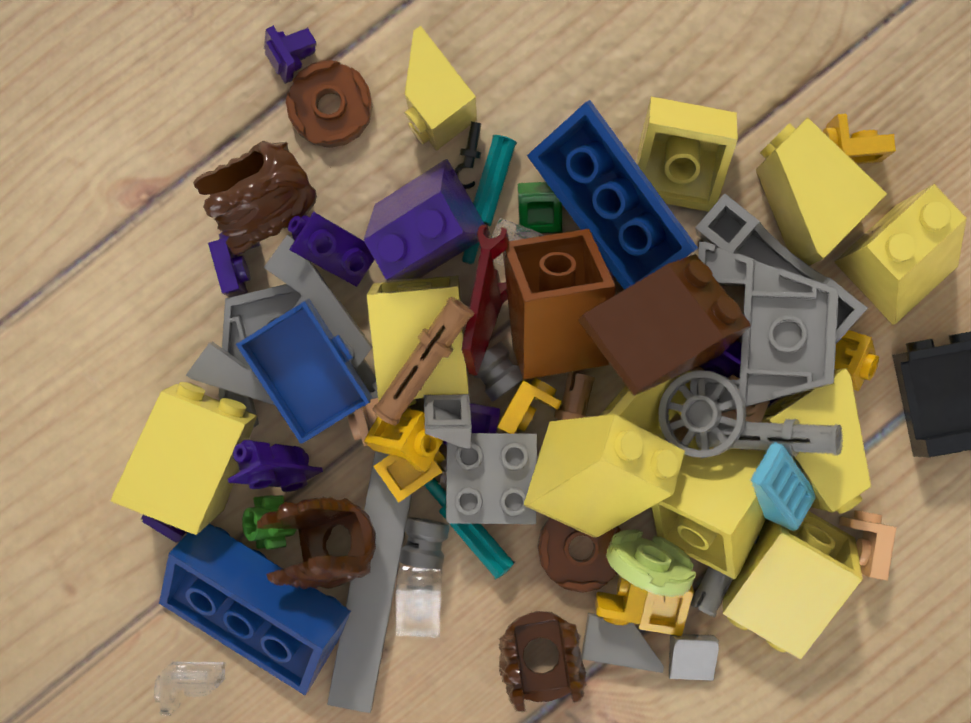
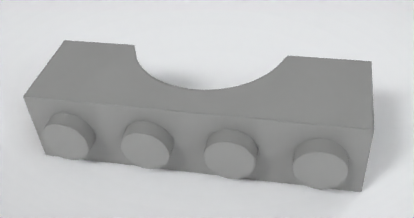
(740, 232)

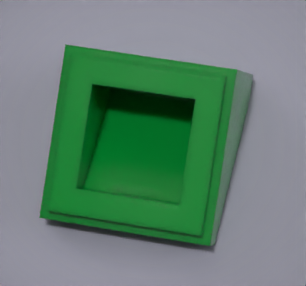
(539, 208)

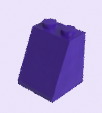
(422, 225)

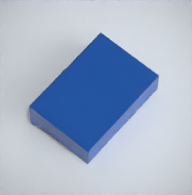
(305, 371)

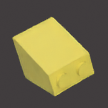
(814, 190)
(906, 252)
(397, 318)
(185, 458)
(601, 472)
(834, 478)
(714, 509)
(794, 583)

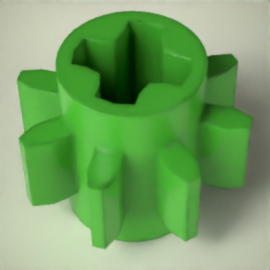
(264, 538)

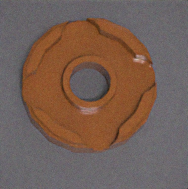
(334, 128)
(570, 572)

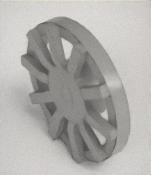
(702, 413)

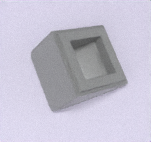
(448, 418)
(693, 657)

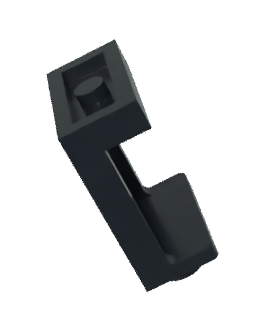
(936, 395)

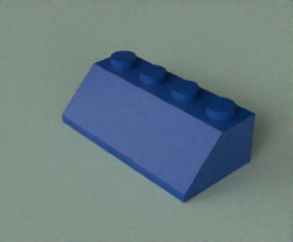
(610, 197)
(228, 596)

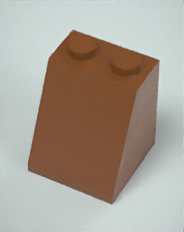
(548, 290)

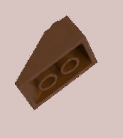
(665, 324)

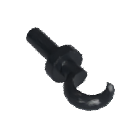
(470, 152)

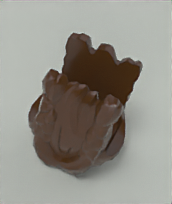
(256, 194)
(315, 523)
(522, 682)

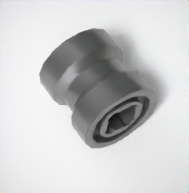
(498, 372)
(424, 543)

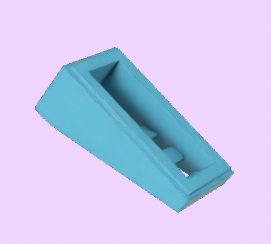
(782, 488)

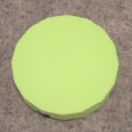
(649, 564)

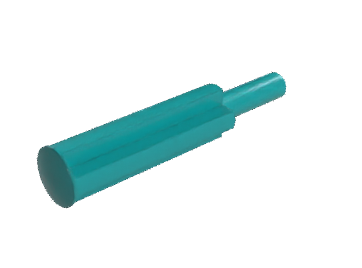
(491, 185)
(475, 537)

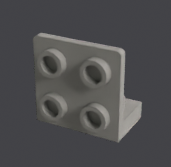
(491, 479)

